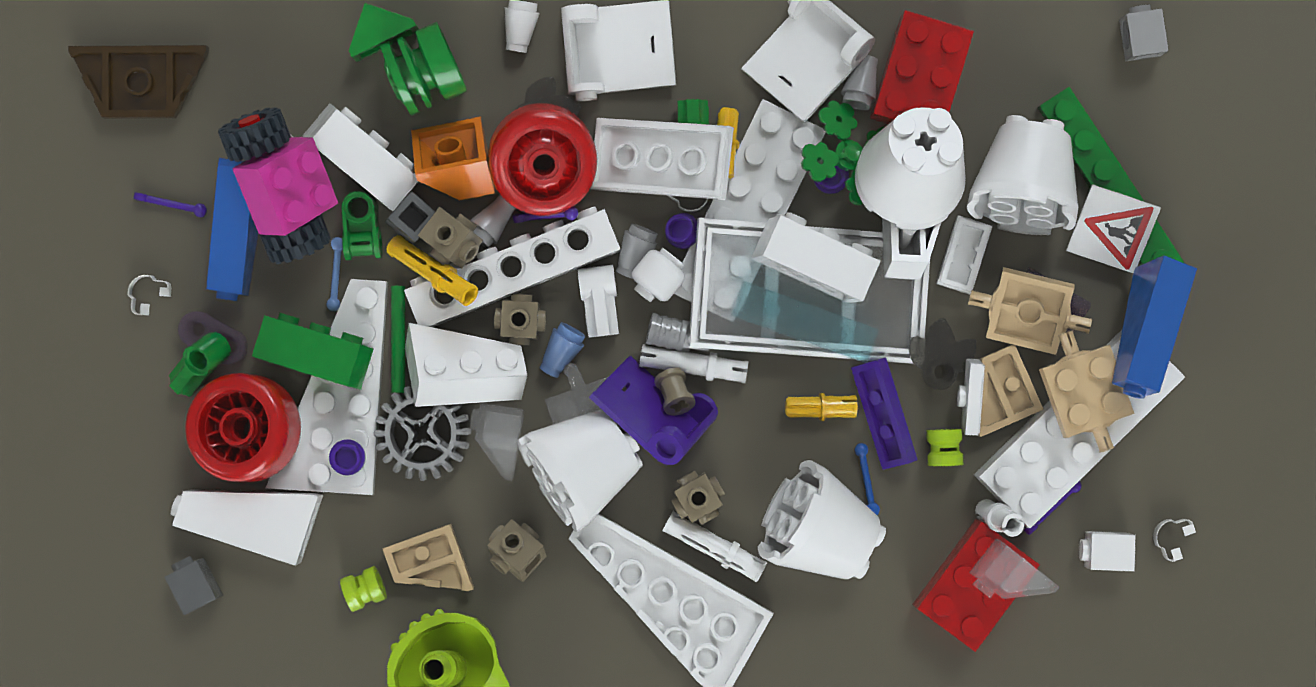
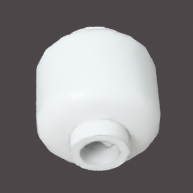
(658, 275)

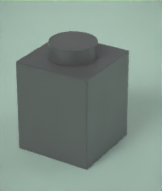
(410, 217)
(192, 584)

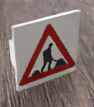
(1113, 228)

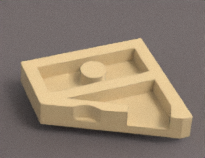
(1006, 391)
(429, 560)

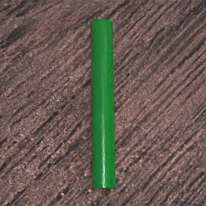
(397, 339)

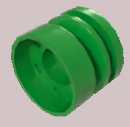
(423, 69)

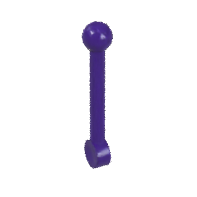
(199, 209)
(570, 214)
(1076, 488)

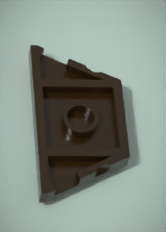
(139, 79)

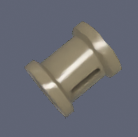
(674, 391)

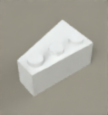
(907, 251)

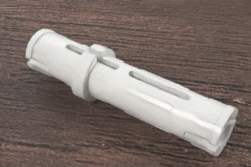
(694, 363)
(721, 550)

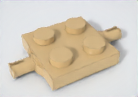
(1030, 311)
(1084, 391)

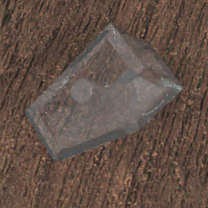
(497, 434)
(1009, 574)

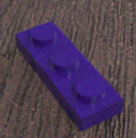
(884, 413)

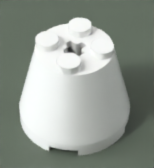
(913, 169)
(1027, 179)
(581, 464)
(820, 526)

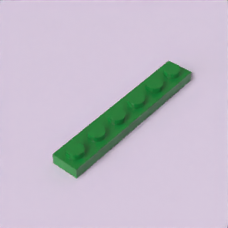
(1099, 164)

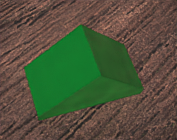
(377, 28)

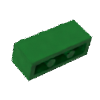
(313, 350)

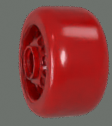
(539, 131)
(217, 427)

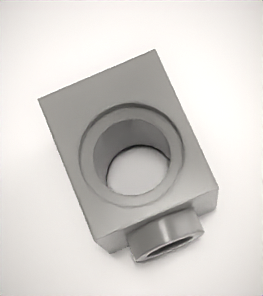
(1143, 33)

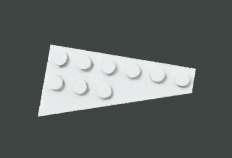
(689, 612)

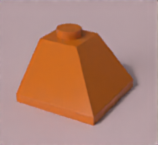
(453, 158)

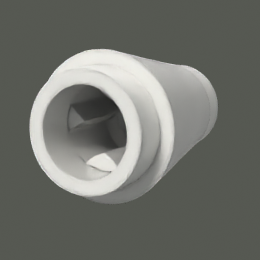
(520, 24)

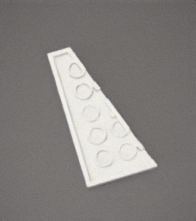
(340, 412)

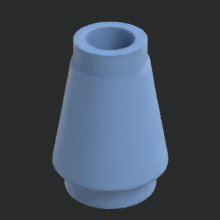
(561, 349)

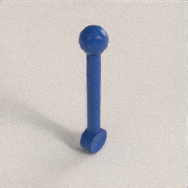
(862, 450)

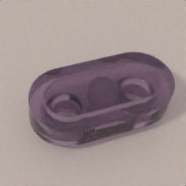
(211, 324)

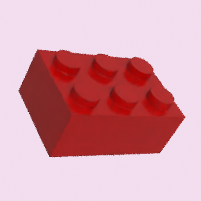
(921, 66)
(954, 600)

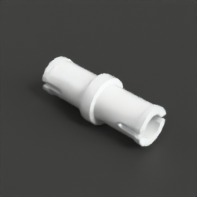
(999, 517)

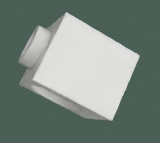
(1108, 551)

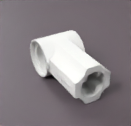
(599, 293)

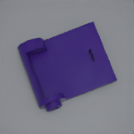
(643, 417)

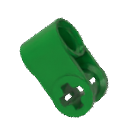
(361, 229)

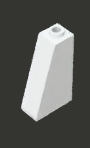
(252, 520)

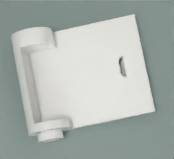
(612, 48)
(811, 51)

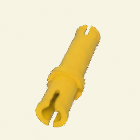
(452, 284)

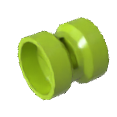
(944, 439)
(363, 588)

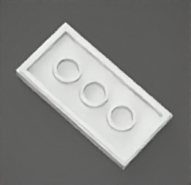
(662, 158)

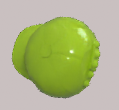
(445, 653)

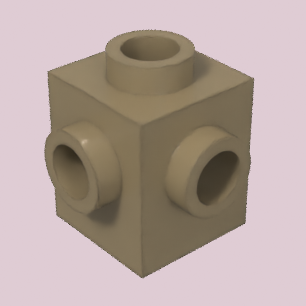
(451, 238)
(534, 322)
(687, 487)
(516, 549)

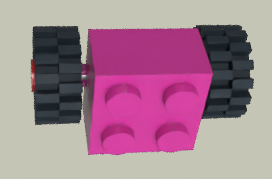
(280, 183)

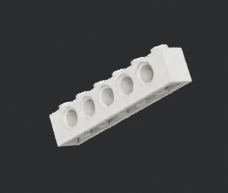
(601, 244)

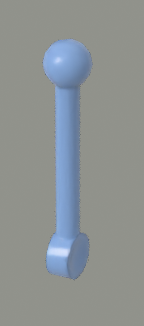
(333, 303)

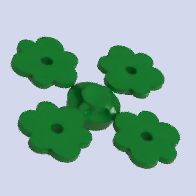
(822, 162)

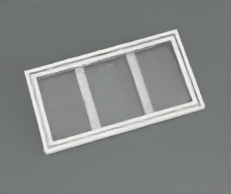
(725, 261)

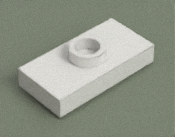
(964, 254)
(970, 397)

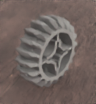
(404, 458)

